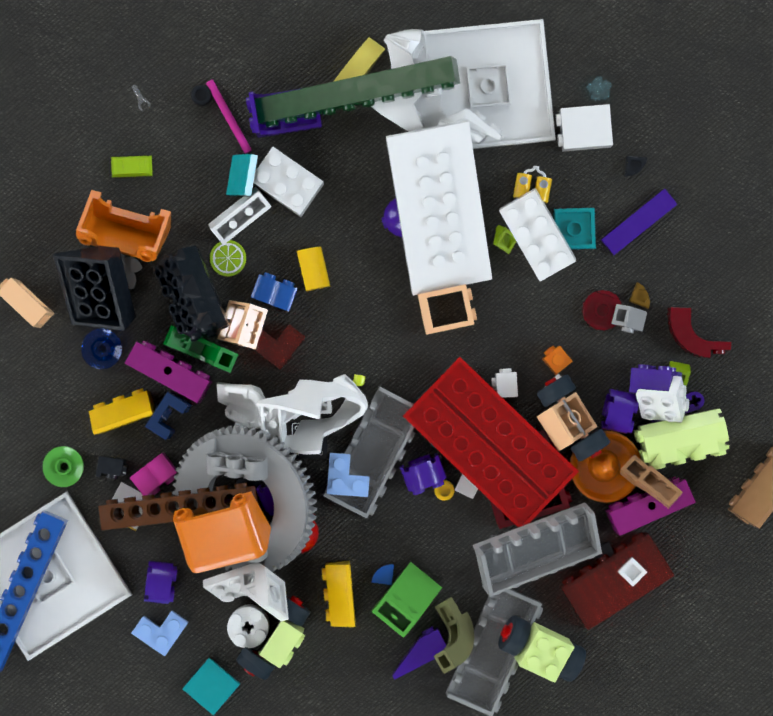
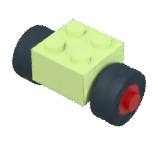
(280, 643)
(541, 650)

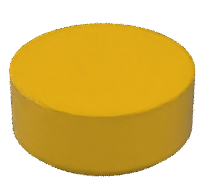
(445, 491)

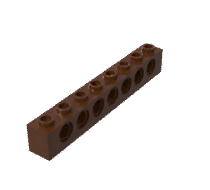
(112, 518)

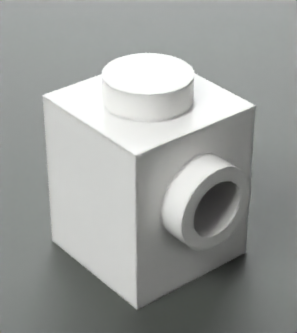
(505, 383)

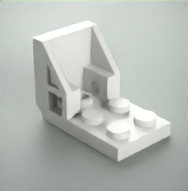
(251, 581)

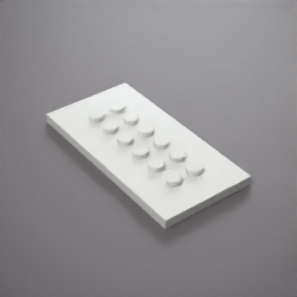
(439, 207)

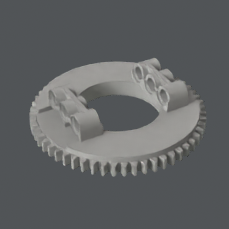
(255, 458)

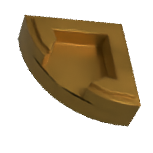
(640, 296)

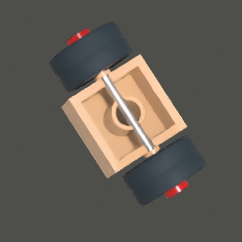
(569, 420)

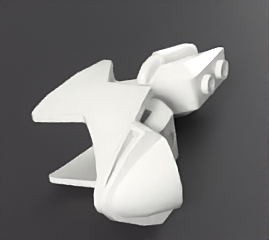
(425, 109)
(309, 398)

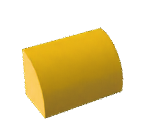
(313, 268)

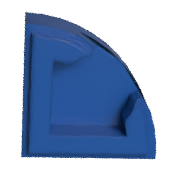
(384, 575)

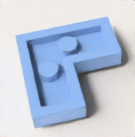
(341, 482)
(160, 637)

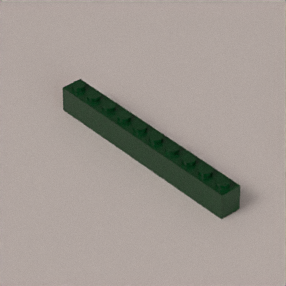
(357, 91)

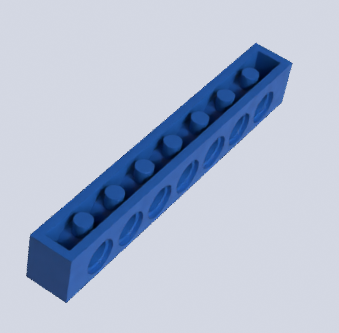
(55, 526)

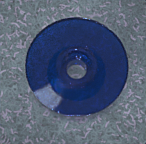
(92, 343)

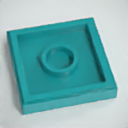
(242, 175)
(577, 226)
(211, 686)

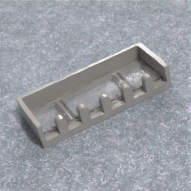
(376, 449)
(538, 549)
(486, 671)

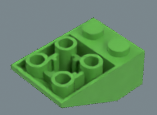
(406, 599)

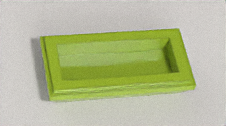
(131, 166)

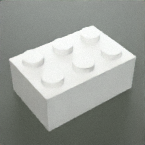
(287, 181)

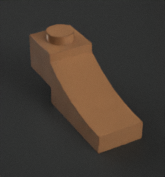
(650, 481)

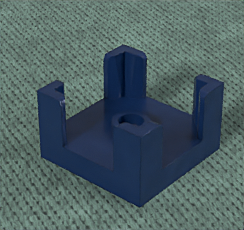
(162, 413)

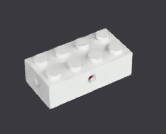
(537, 234)

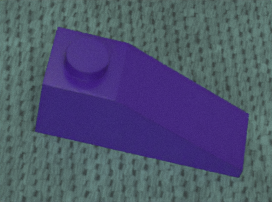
(421, 652)

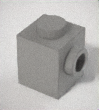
(629, 318)

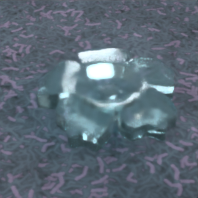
(599, 89)

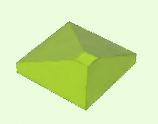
(504, 239)

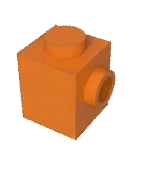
(556, 359)

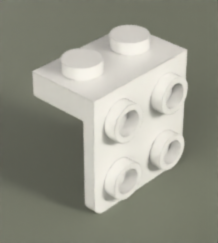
(663, 404)

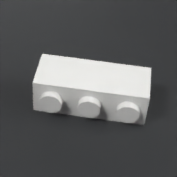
(239, 216)

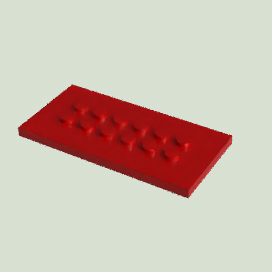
(490, 443)

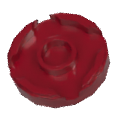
(599, 309)

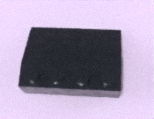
(95, 287)

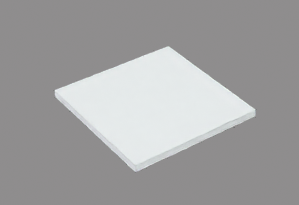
(501, 77)
(75, 586)

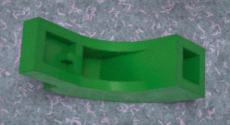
(202, 350)

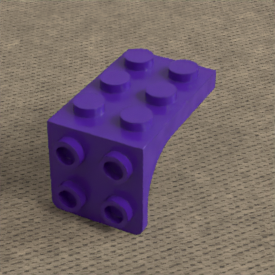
(282, 128)

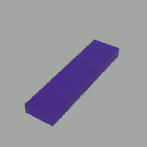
(639, 222)

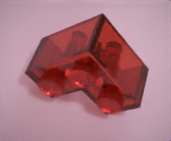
(282, 349)

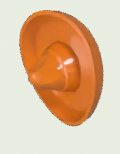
(601, 476)

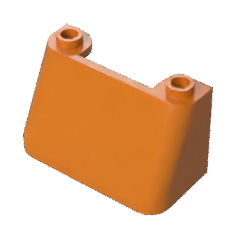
(129, 231)
(223, 535)

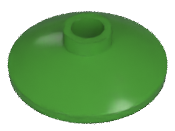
(53, 470)

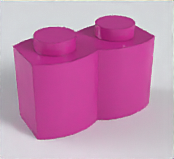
(154, 474)

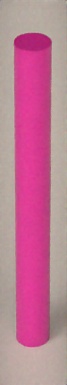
(229, 117)

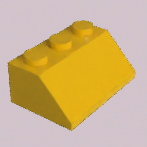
(121, 411)
(339, 594)

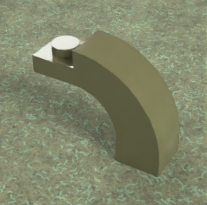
(460, 636)

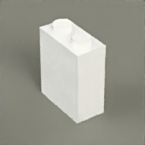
(584, 128)

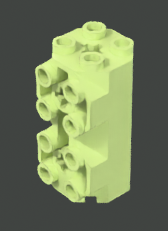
(675, 441)

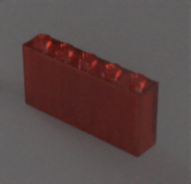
(603, 592)

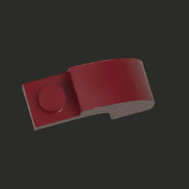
(682, 332)

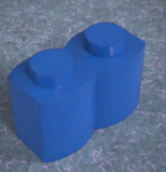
(274, 292)

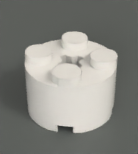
(255, 616)

